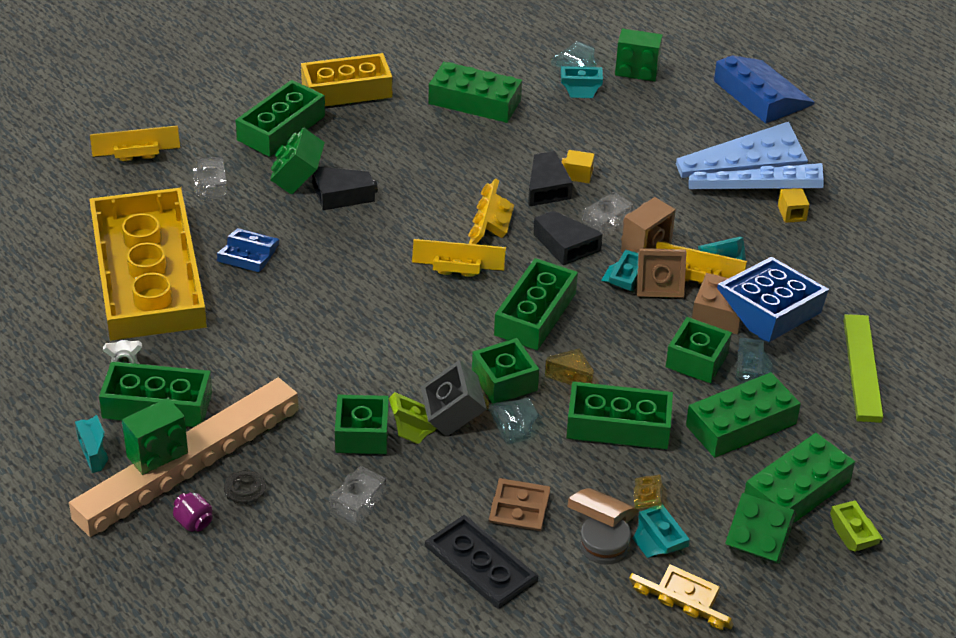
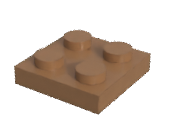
(661, 272)

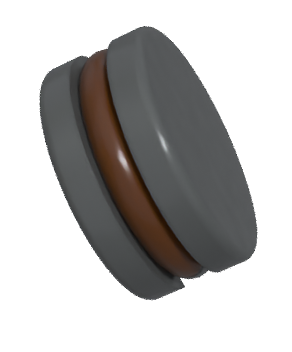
(603, 542)

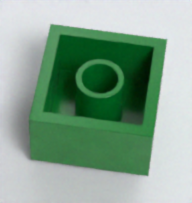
(638, 54)
(297, 160)
(698, 349)
(505, 371)
(361, 424)
(155, 436)
(760, 528)

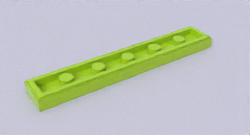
(863, 368)

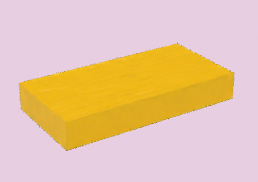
(147, 264)

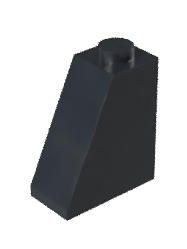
(548, 180)
(343, 187)
(566, 237)

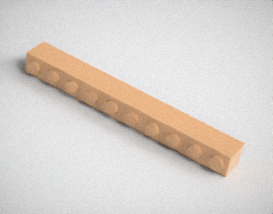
(206, 444)

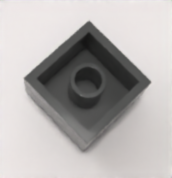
(453, 398)

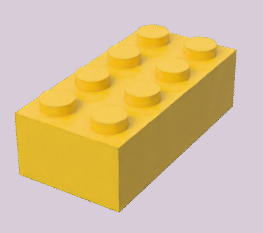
(349, 78)

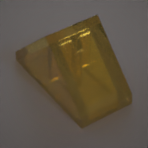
(569, 367)

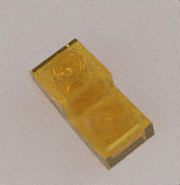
(648, 491)

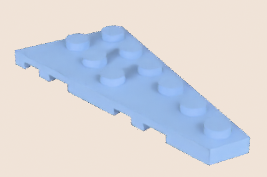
(768, 147)
(767, 177)

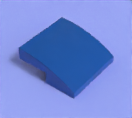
(248, 250)

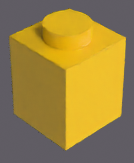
(579, 165)
(793, 205)

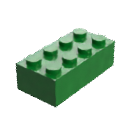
(475, 91)
(279, 117)
(535, 303)
(137, 386)
(742, 414)
(619, 415)
(803, 476)

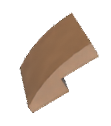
(519, 504)
(601, 507)

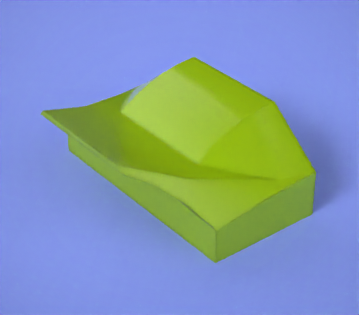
(410, 418)
(854, 526)

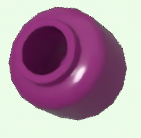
(192, 511)

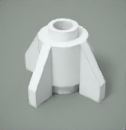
(123, 351)

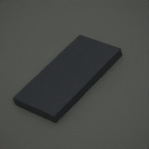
(481, 561)

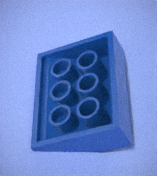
(759, 88)
(773, 298)

